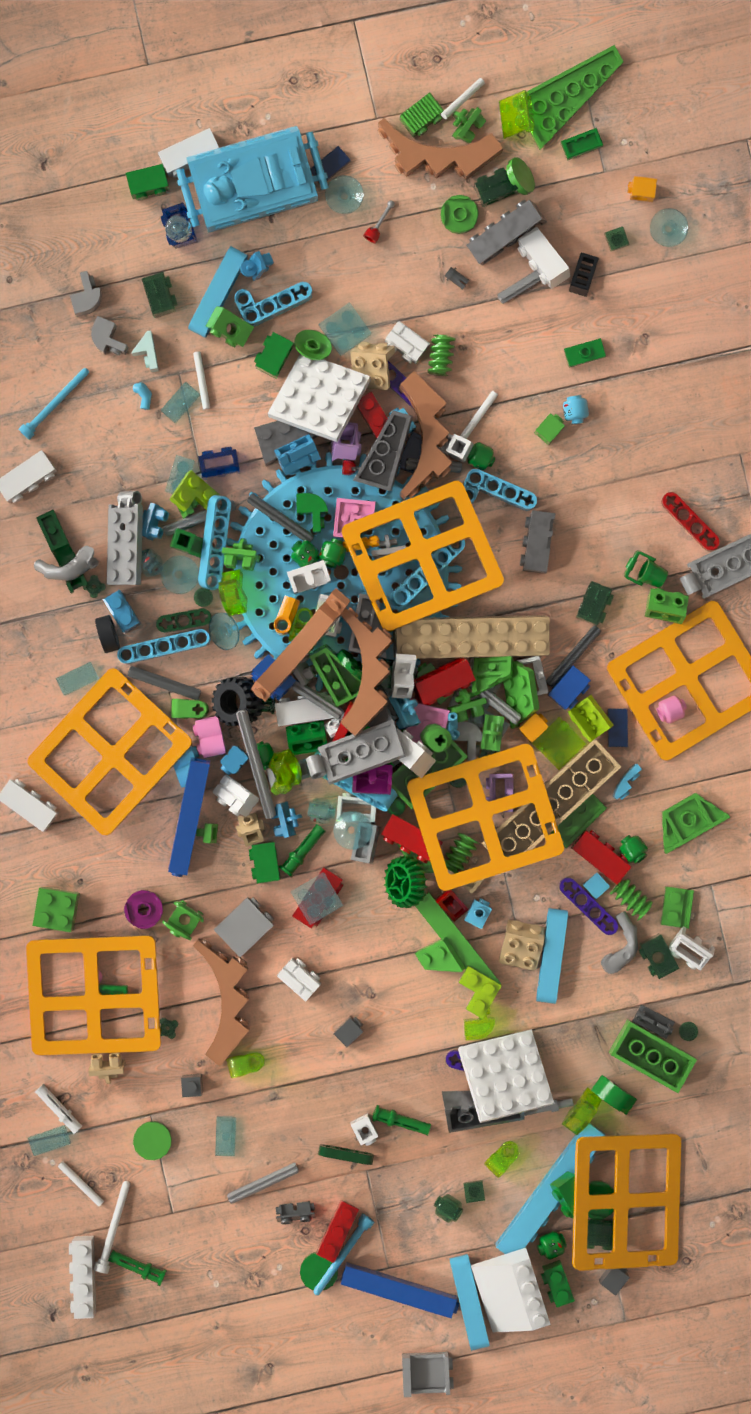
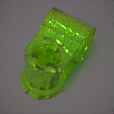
(298, 624)
(241, 1064)
(500, 1161)

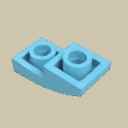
(623, 786)

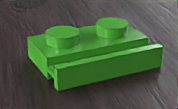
(677, 907)

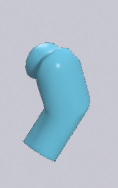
(144, 393)
(453, 725)

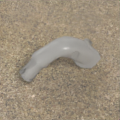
(76, 567)
(614, 962)

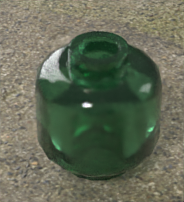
(448, 1208)

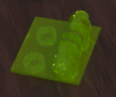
(516, 113)
(559, 743)

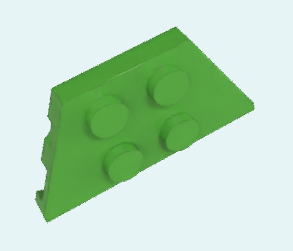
(521, 692)
(688, 820)

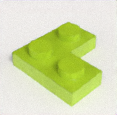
(191, 489)
(484, 989)

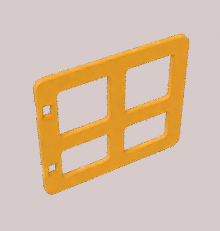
(421, 550)
(686, 675)
(113, 755)
(482, 812)
(93, 1000)
(622, 1201)

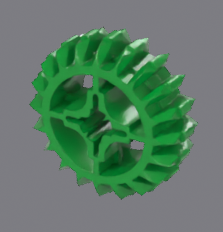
(405, 882)

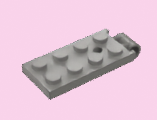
(125, 546)
(731, 561)
(365, 752)

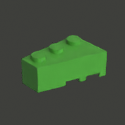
(337, 679)

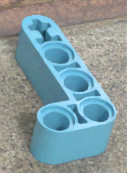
(275, 300)
(503, 485)

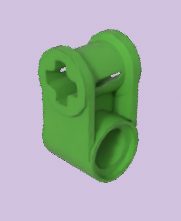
(186, 708)

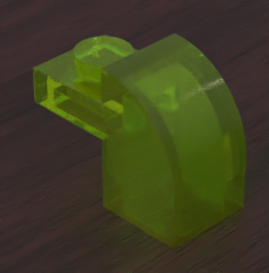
(232, 594)
(286, 770)
(478, 1028)
(583, 1112)

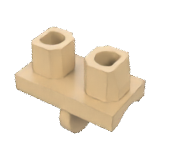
(107, 1069)

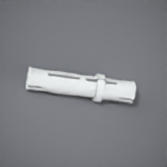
(56, 1106)

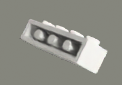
(83, 1277)

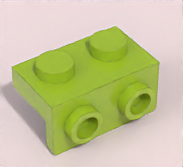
(590, 718)

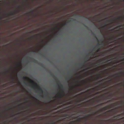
(455, 276)

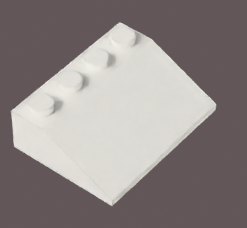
(510, 1293)

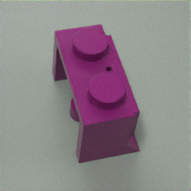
(374, 781)

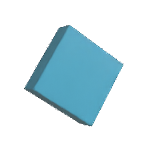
(596, 885)

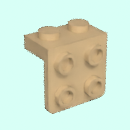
(373, 361)
(522, 945)

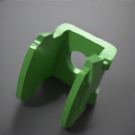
(179, 929)

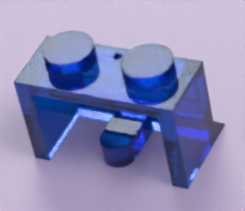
(182, 210)
(220, 471)

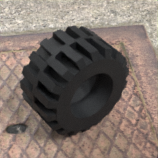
(225, 700)

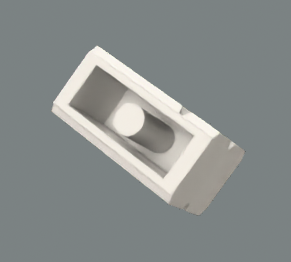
(407, 342)
(235, 795)
(299, 979)

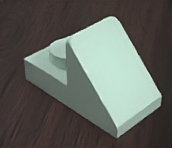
(147, 346)

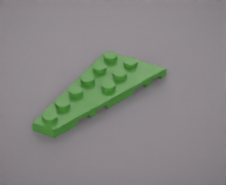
(566, 93)

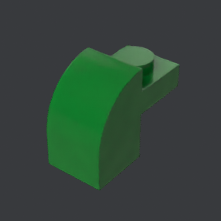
(312, 504)
(187, 542)
(613, 1095)

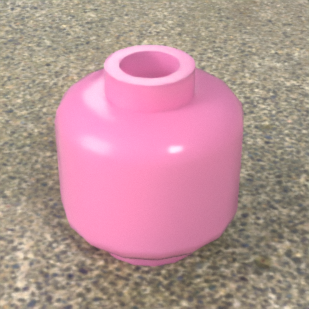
(671, 709)

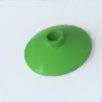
(312, 345)

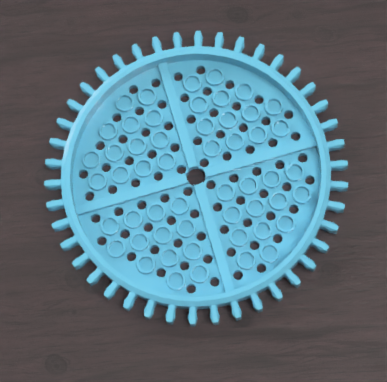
(315, 482)

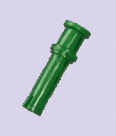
(296, 857)
(392, 1118)
(148, 1268)

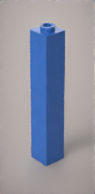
(188, 817)
(399, 1290)

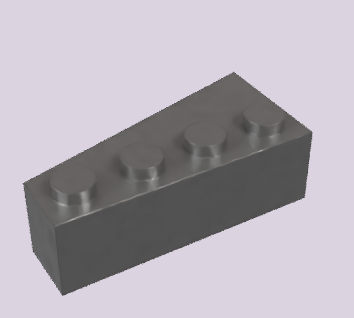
(505, 232)
(275, 435)
(386, 453)
(463, 1115)

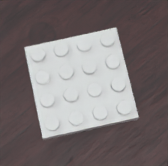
(319, 397)
(505, 1076)

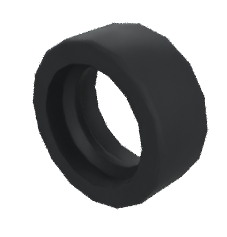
(107, 634)

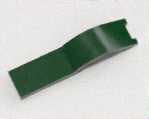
(59, 545)

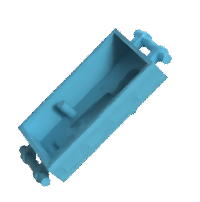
(252, 179)

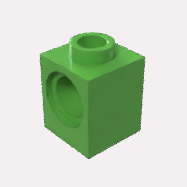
(550, 428)

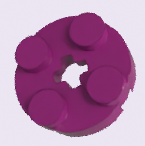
(137, 918)

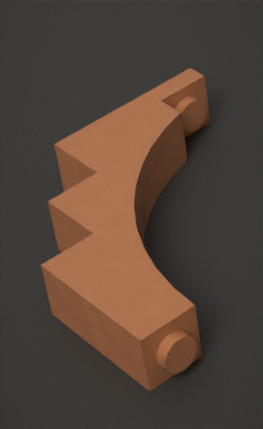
(301, 645)

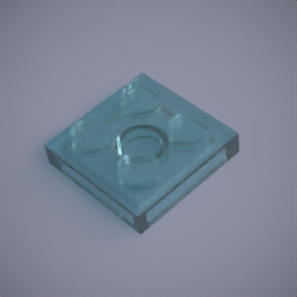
(345, 329)
(316, 898)

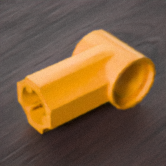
(286, 613)

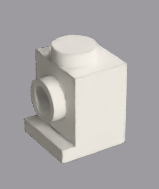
(364, 1138)

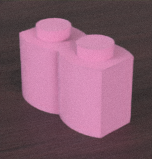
(210, 737)

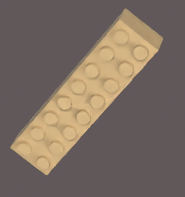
(474, 637)
(565, 792)

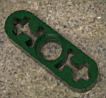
(170, 628)
(346, 1154)

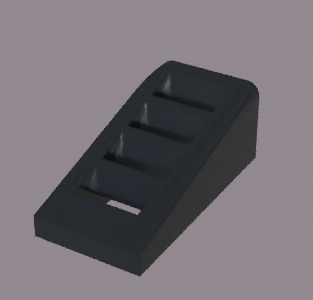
(582, 286)

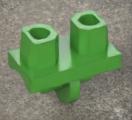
(473, 117)
(243, 552)
(475, 705)
(492, 732)

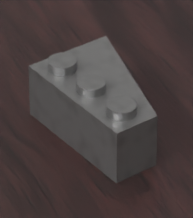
(537, 541)
(365, 613)

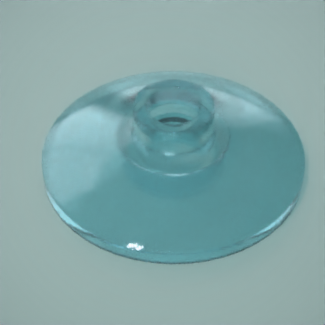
(342, 185)
(673, 219)
(189, 574)
(224, 631)
(361, 834)

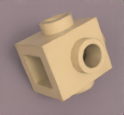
(248, 826)

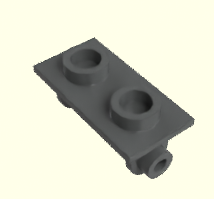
(654, 1021)
(288, 1215)

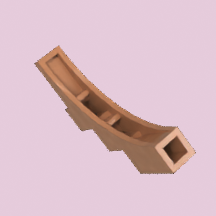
(412, 155)
(427, 407)
(374, 672)
(231, 1028)

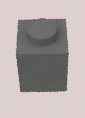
(349, 1030)
(192, 1085)
(614, 1279)

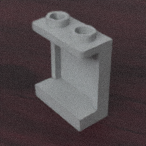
(244, 926)
(427, 1373)

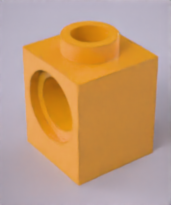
(642, 189)
(534, 727)

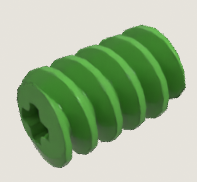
(441, 355)
(436, 737)
(460, 852)
(632, 898)

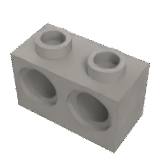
(367, 853)

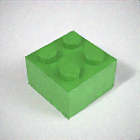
(56, 909)

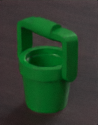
(649, 573)

